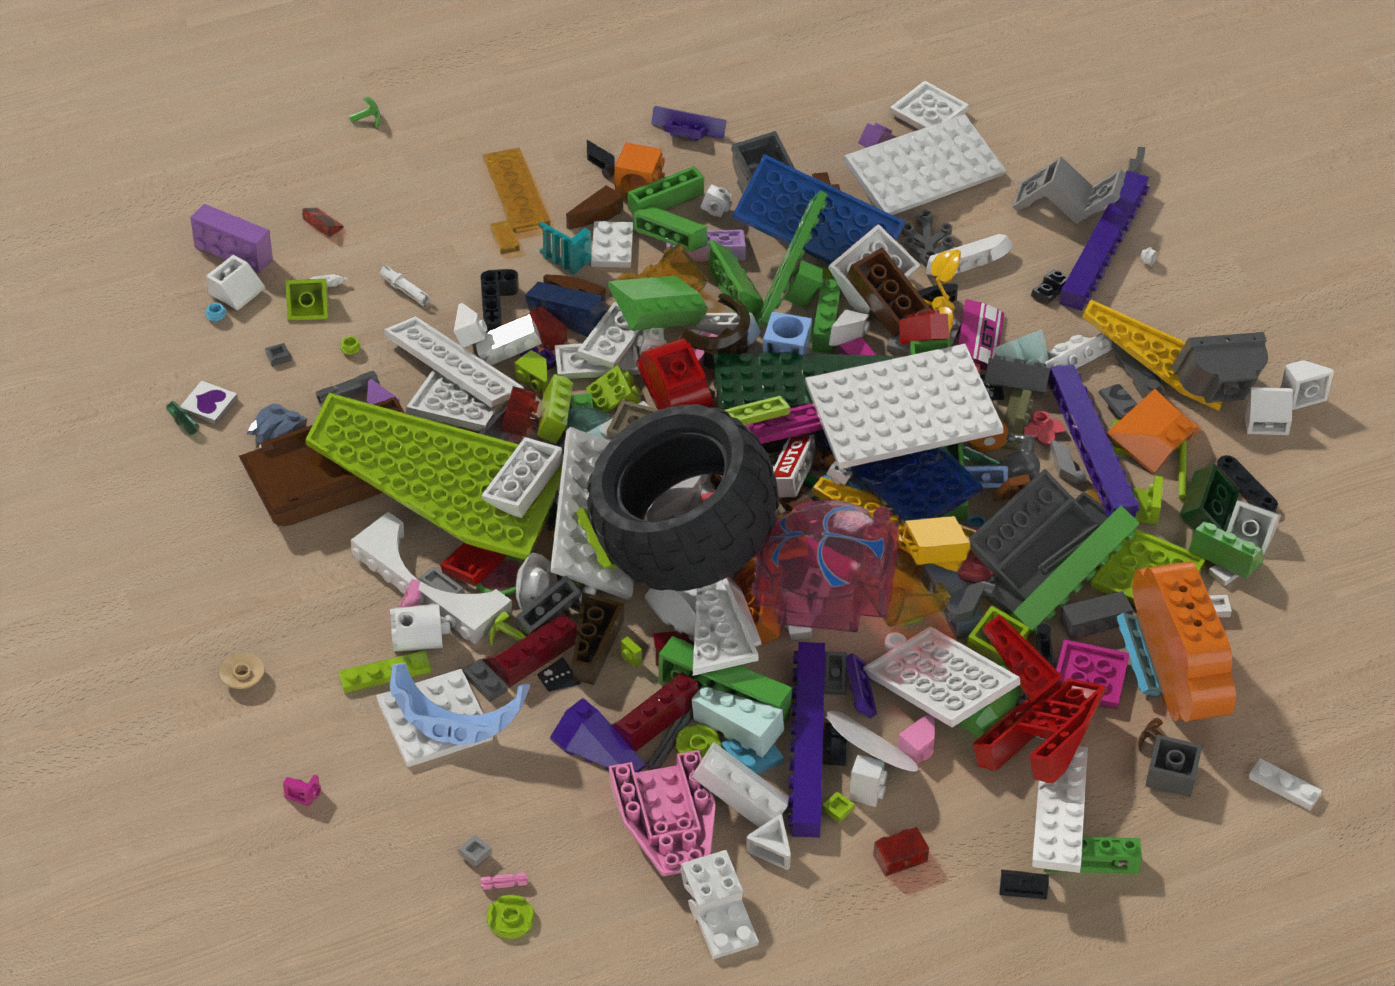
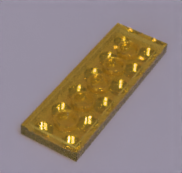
(516, 190)

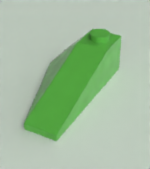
(993, 712)

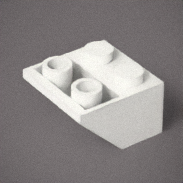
(234, 282)
(1269, 411)

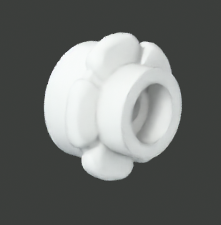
(1148, 256)

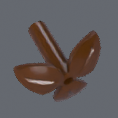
(1150, 731)

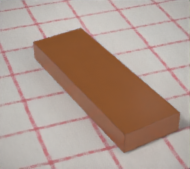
(1011, 487)

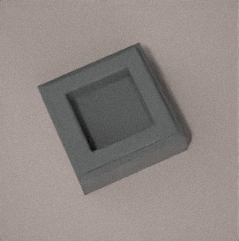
(278, 354)

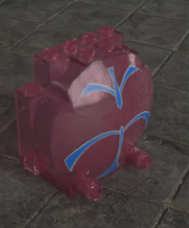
(828, 565)

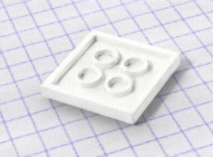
(928, 106)

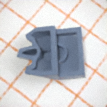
(275, 422)

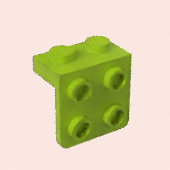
(613, 388)

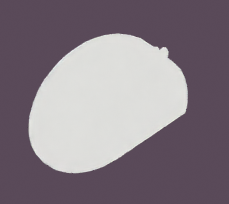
(870, 742)

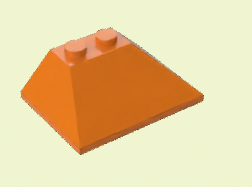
(1153, 431)

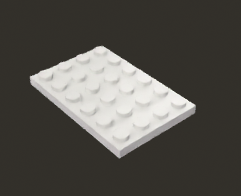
(941, 676)

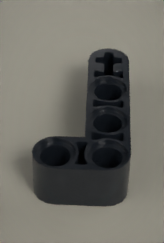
(493, 285)

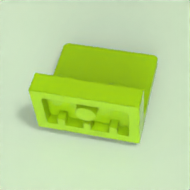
(1149, 502)

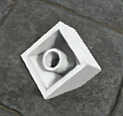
(1308, 381)
(1253, 524)

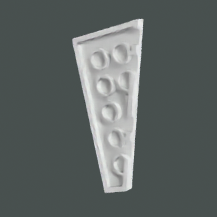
(720, 631)

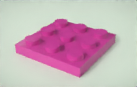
(1095, 666)

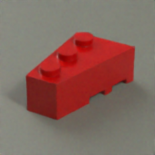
(924, 327)

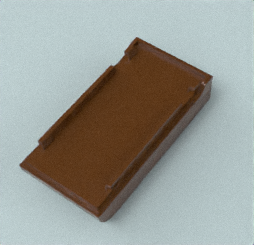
(301, 482)

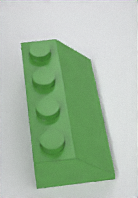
(732, 278)

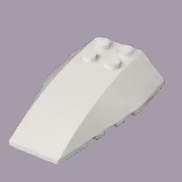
(680, 608)

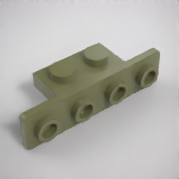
(1017, 414)

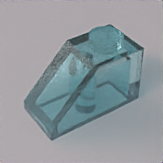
(586, 418)

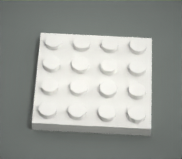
(450, 404)
(449, 692)

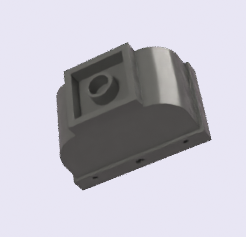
(750, 152)
(1221, 368)

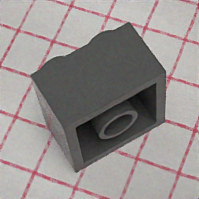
(1173, 765)

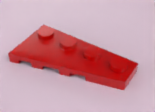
(1022, 659)

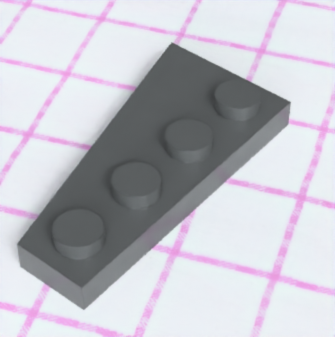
(1142, 377)

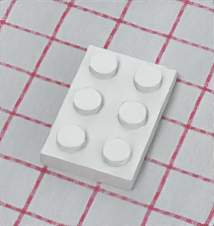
(612, 244)

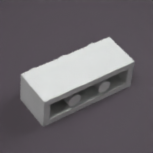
(508, 340)

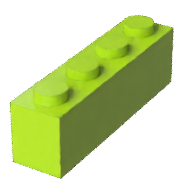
(555, 408)

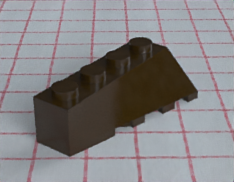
(596, 632)

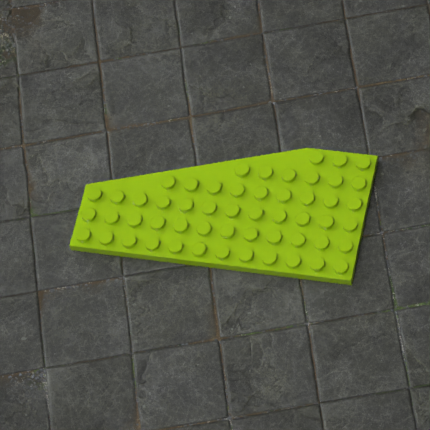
(431, 471)

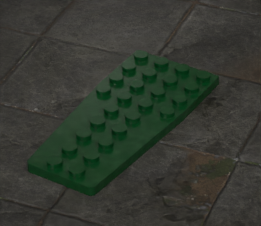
(765, 375)

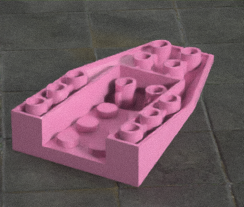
(666, 811)

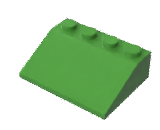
(658, 302)

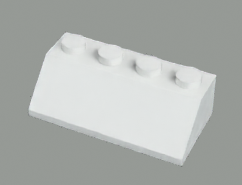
(739, 786)

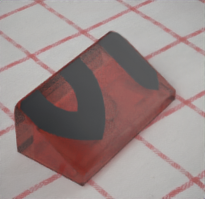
(321, 221)

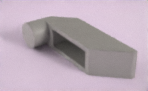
(1065, 465)

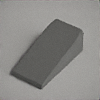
(835, 673)

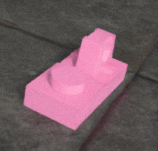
(411, 595)

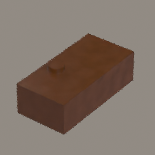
(886, 289)

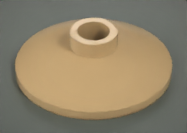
(241, 670)

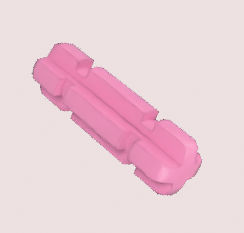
(504, 881)

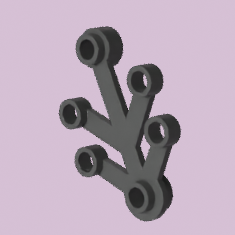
(925, 220)

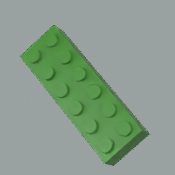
(737, 680)

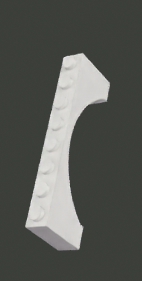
(468, 613)

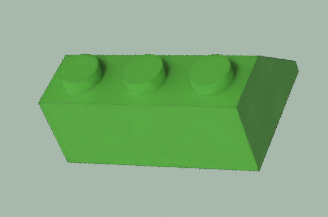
(1226, 550)

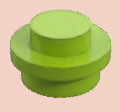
(350, 345)

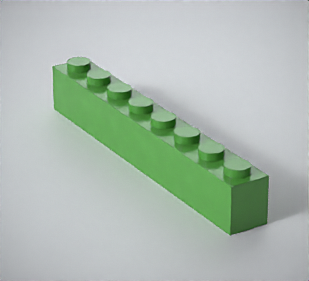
(1075, 569)

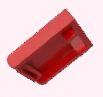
(473, 560)

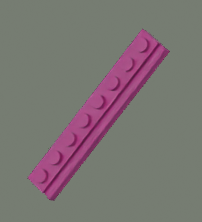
(798, 422)

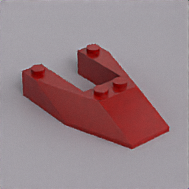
(1058, 716)

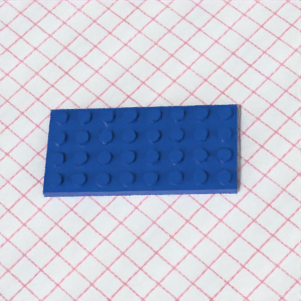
(778, 201)

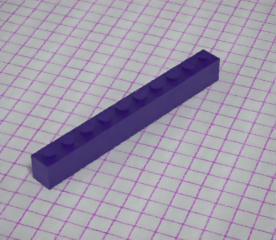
(1104, 242)
(1091, 440)
(808, 740)

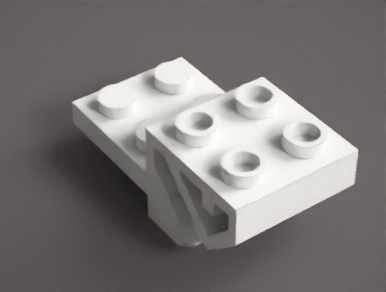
(718, 904)

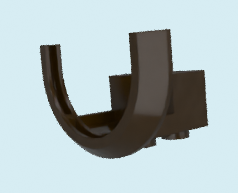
(729, 340)

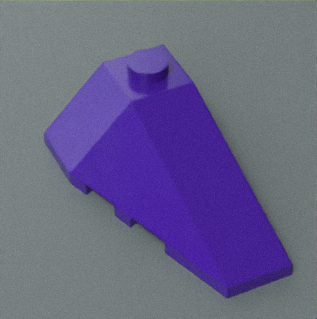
(590, 735)

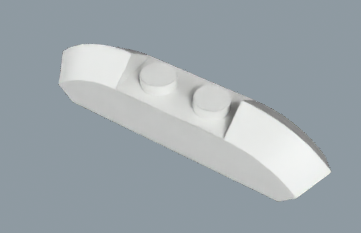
(978, 253)

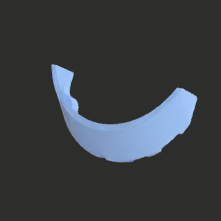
(444, 724)

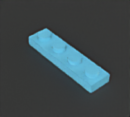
(1139, 655)

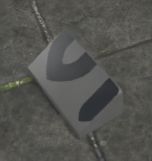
(1118, 399)

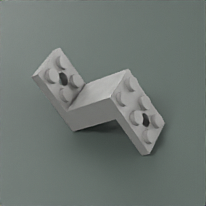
(1069, 190)

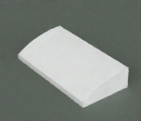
(523, 476)

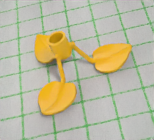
(944, 268)

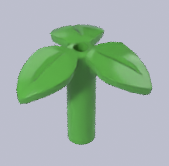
(373, 110)

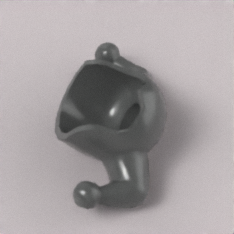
(1023, 460)

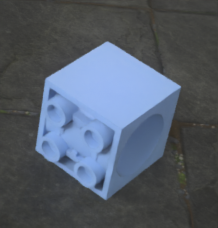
(787, 334)

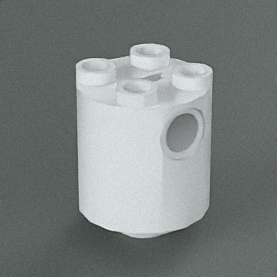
(418, 628)

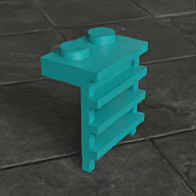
(574, 251)

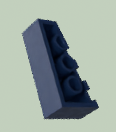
(572, 307)

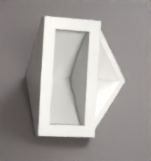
(770, 843)

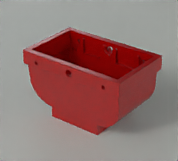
(674, 375)

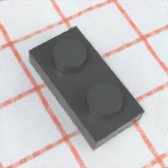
(485, 680)

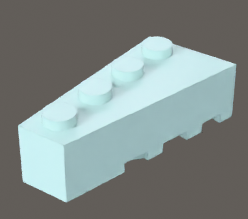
(739, 718)

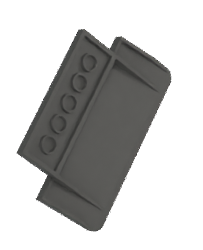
(1029, 532)

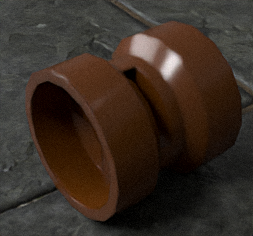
(822, 460)

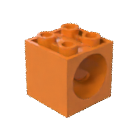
(637, 167)

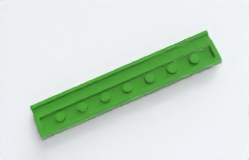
(795, 252)

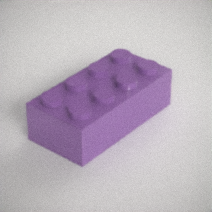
(230, 235)

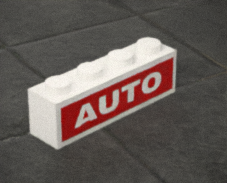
(794, 464)

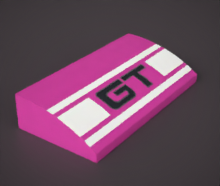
(981, 331)

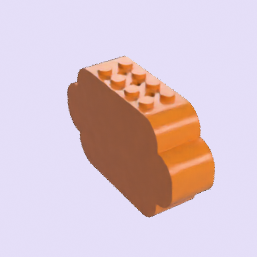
(1185, 641)

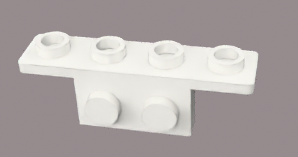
(1078, 351)

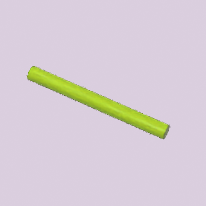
(1182, 470)

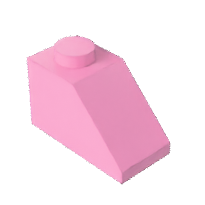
(918, 739)

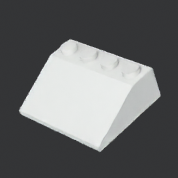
(865, 246)

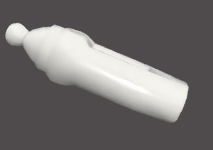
(332, 279)

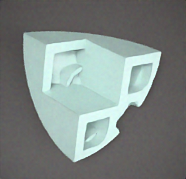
(1028, 347)

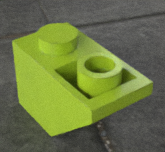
(532, 371)

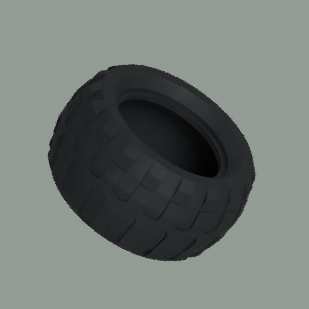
(707, 540)

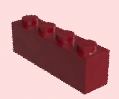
(533, 651)
(657, 711)

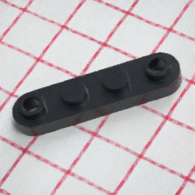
(1246, 484)

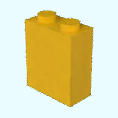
(936, 540)

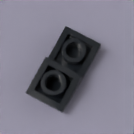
(1050, 287)
(932, 292)

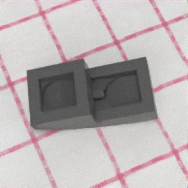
(1136, 165)

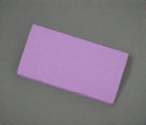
(730, 239)

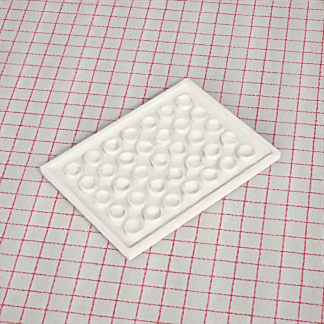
(903, 406)

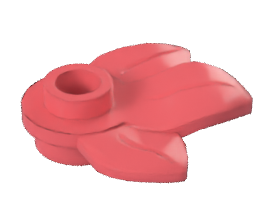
(1043, 427)

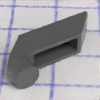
(972, 599)

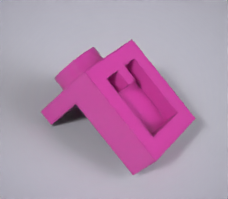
(300, 791)

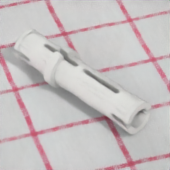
(398, 281)

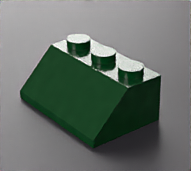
(1209, 499)

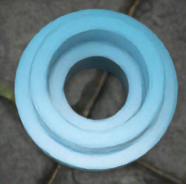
(215, 312)

